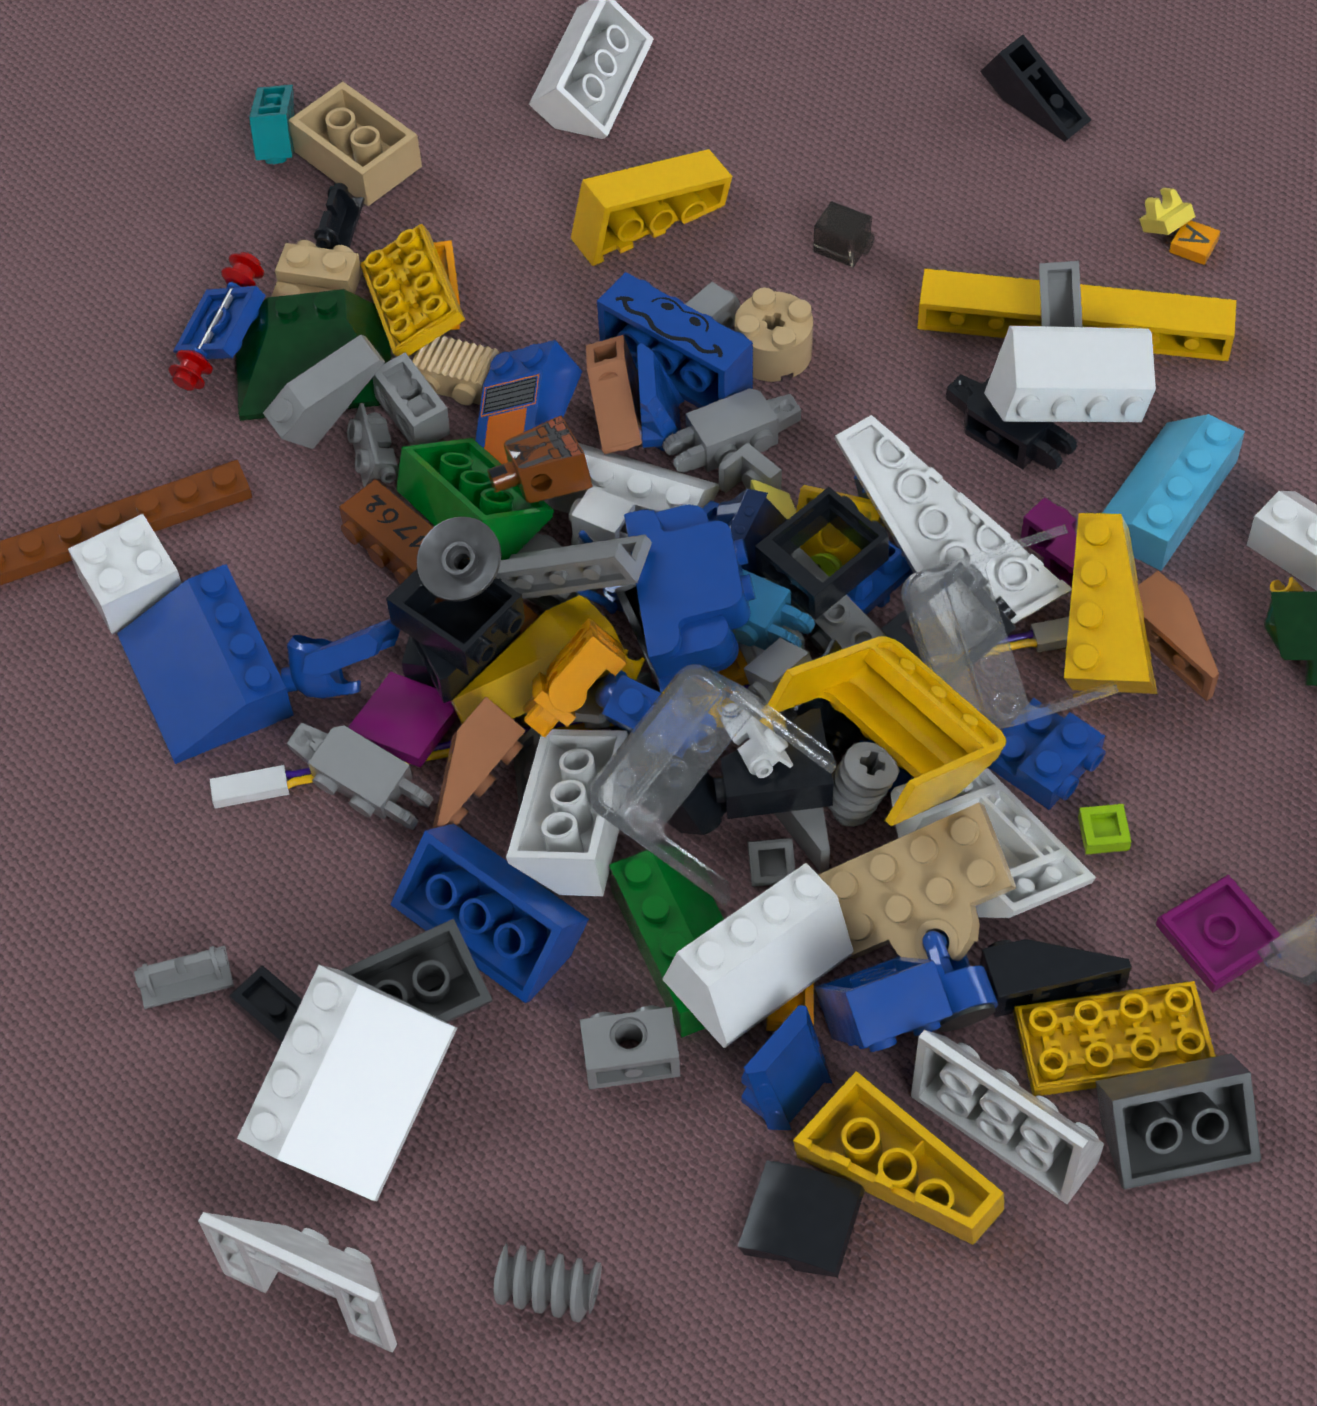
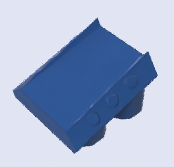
(657, 400)
(785, 1072)

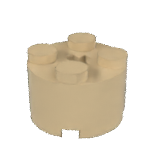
(779, 331)

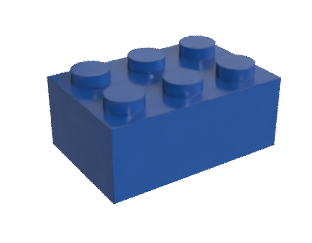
(884, 1002)

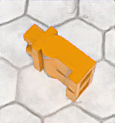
(570, 677)

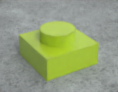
(1104, 829)

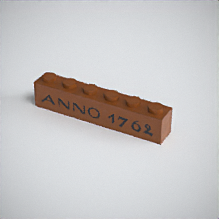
(391, 533)

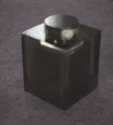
(843, 234)

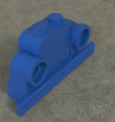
(690, 589)

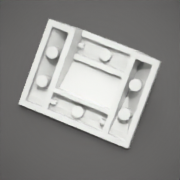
(1035, 856)
(259, 1250)

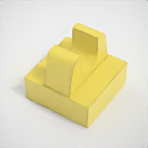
(1167, 216)

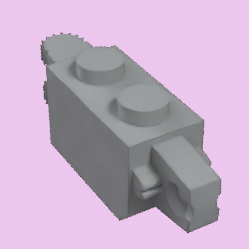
(728, 426)
(359, 771)

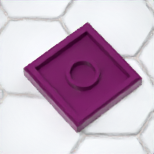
(405, 718)
(1218, 932)

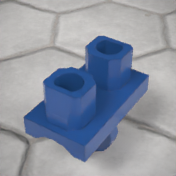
(881, 583)

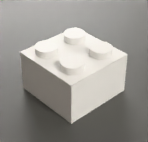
(125, 571)

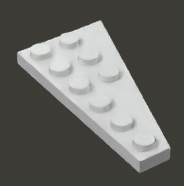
(937, 522)

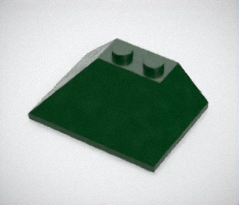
(296, 335)

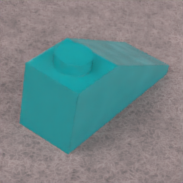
(270, 123)

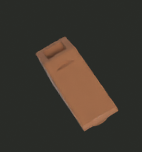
(614, 394)
(473, 753)

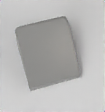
(770, 860)

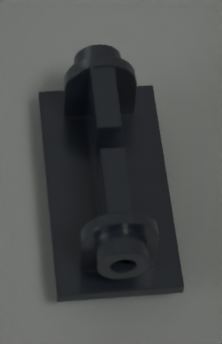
(340, 219)

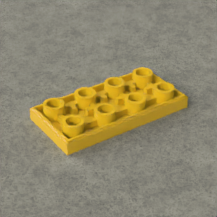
(411, 291)
(1110, 1035)

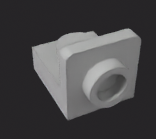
(748, 465)

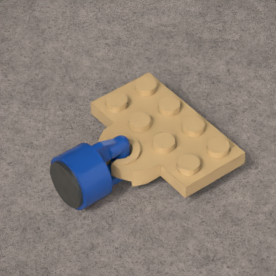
(925, 900)

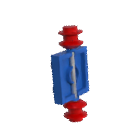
(219, 322)

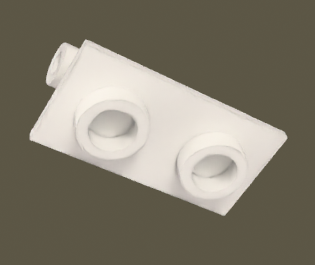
(762, 749)

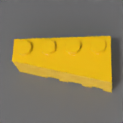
(646, 201)
(898, 1160)

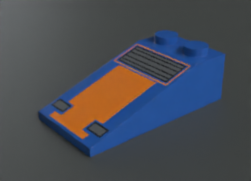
(523, 392)

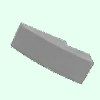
(1060, 294)

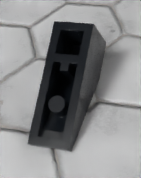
(1034, 89)
(1046, 972)

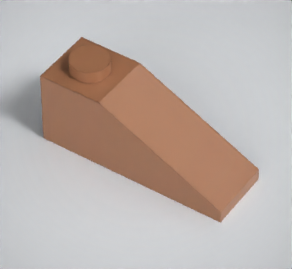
(1176, 634)

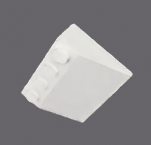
(347, 1082)
(1003, 1116)

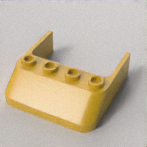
(905, 712)

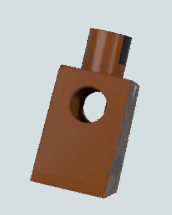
(543, 463)

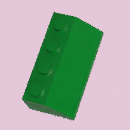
(453, 481)
(663, 917)

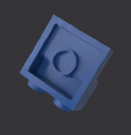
(1049, 756)

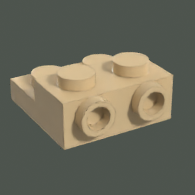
(314, 269)

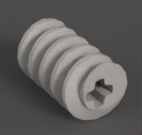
(861, 782)
(546, 1283)

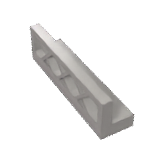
(576, 567)

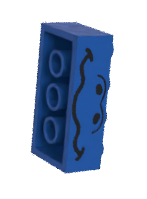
(694, 349)

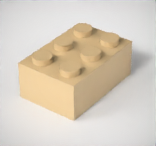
(355, 143)

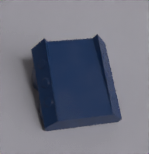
(750, 518)

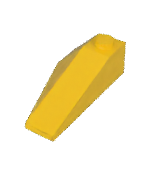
(510, 674)

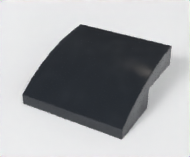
(801, 1218)

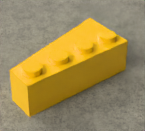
(1106, 611)

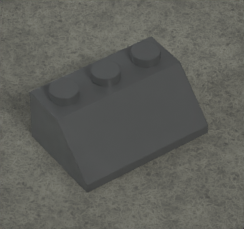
(428, 973)
(1179, 1120)

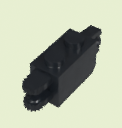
(1011, 440)

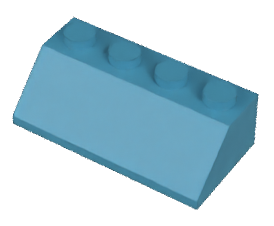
(1175, 484)

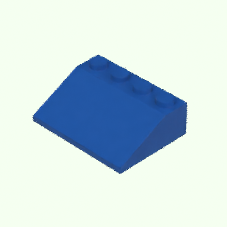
(204, 666)

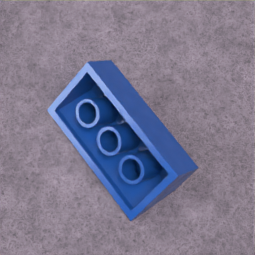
(505, 917)

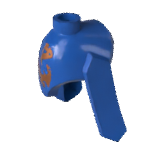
(318, 662)

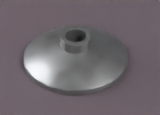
(447, 546)

